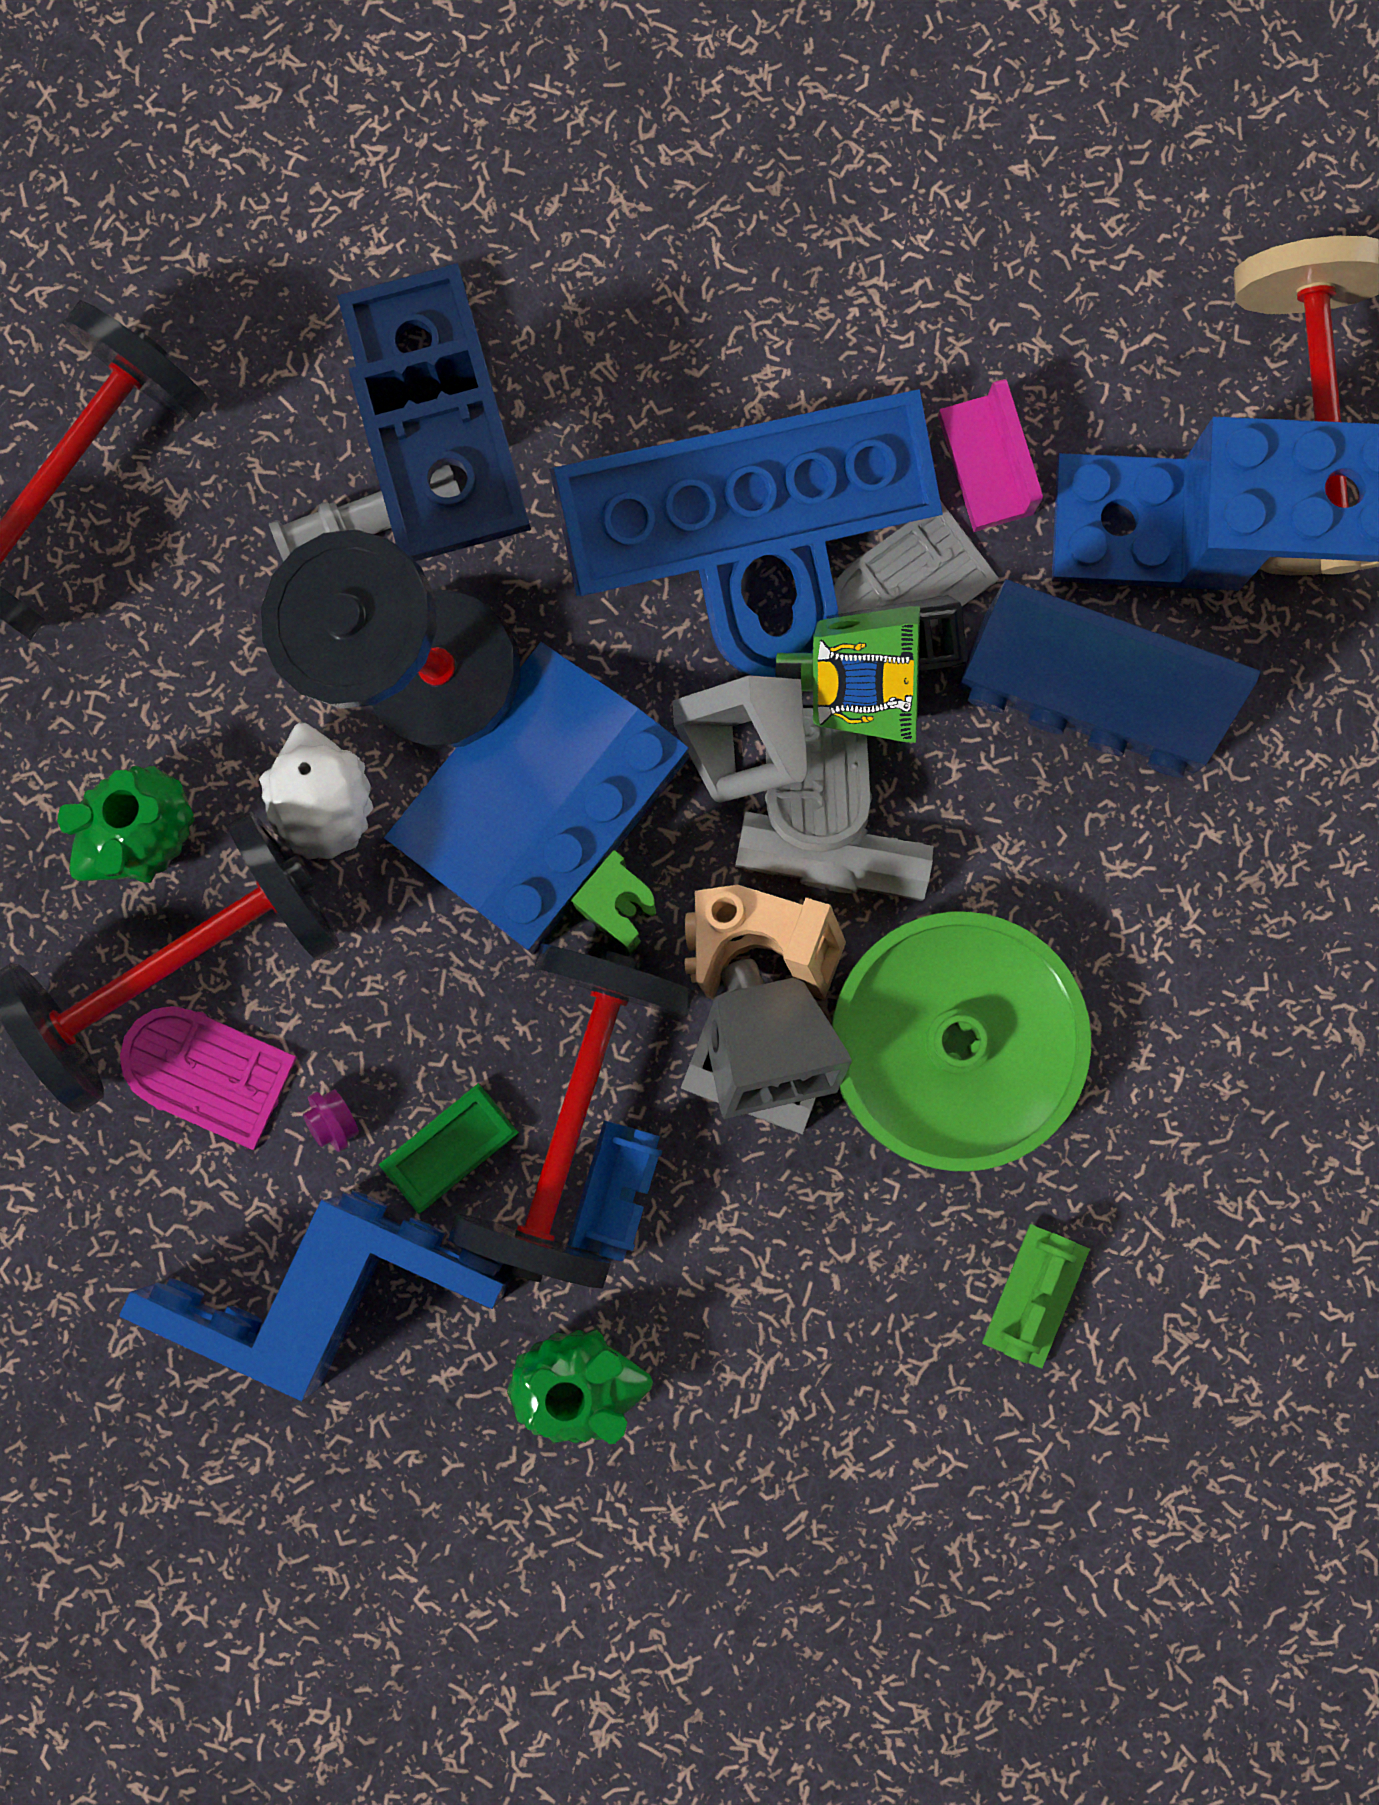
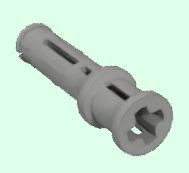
(365, 514)

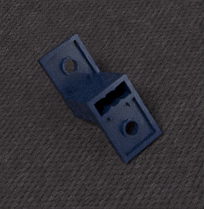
(431, 413)

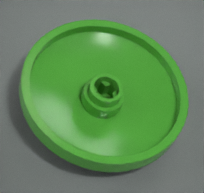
(962, 1041)

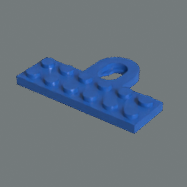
(744, 496)

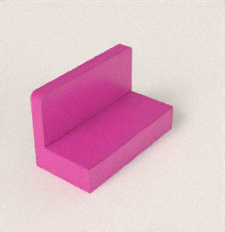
(991, 458)

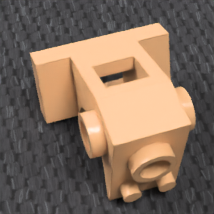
(801, 933)

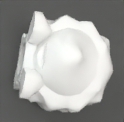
(316, 795)

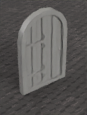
(916, 564)
(833, 799)

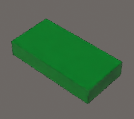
(449, 1148)

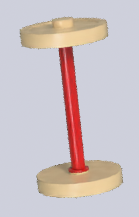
(1312, 280)

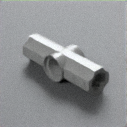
(864, 864)

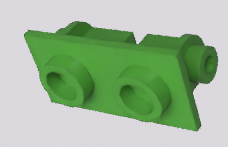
(1035, 1296)

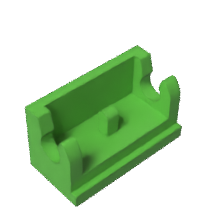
(611, 891)

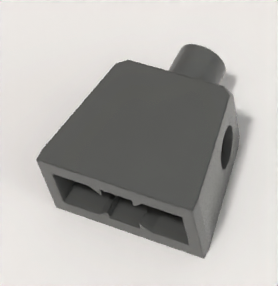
(770, 1043)

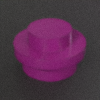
(330, 1120)

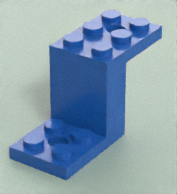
(1223, 510)
(315, 1296)

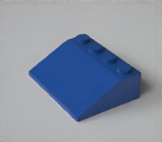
(539, 798)

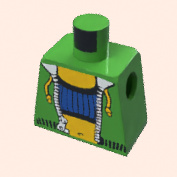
(862, 673)

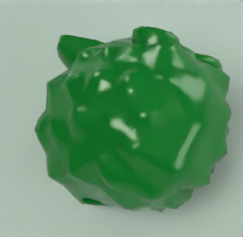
(127, 826)
(576, 1388)

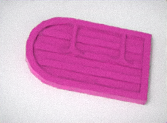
(205, 1072)

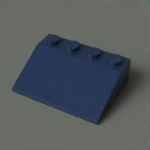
(1104, 680)

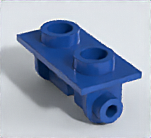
(606, 1211)

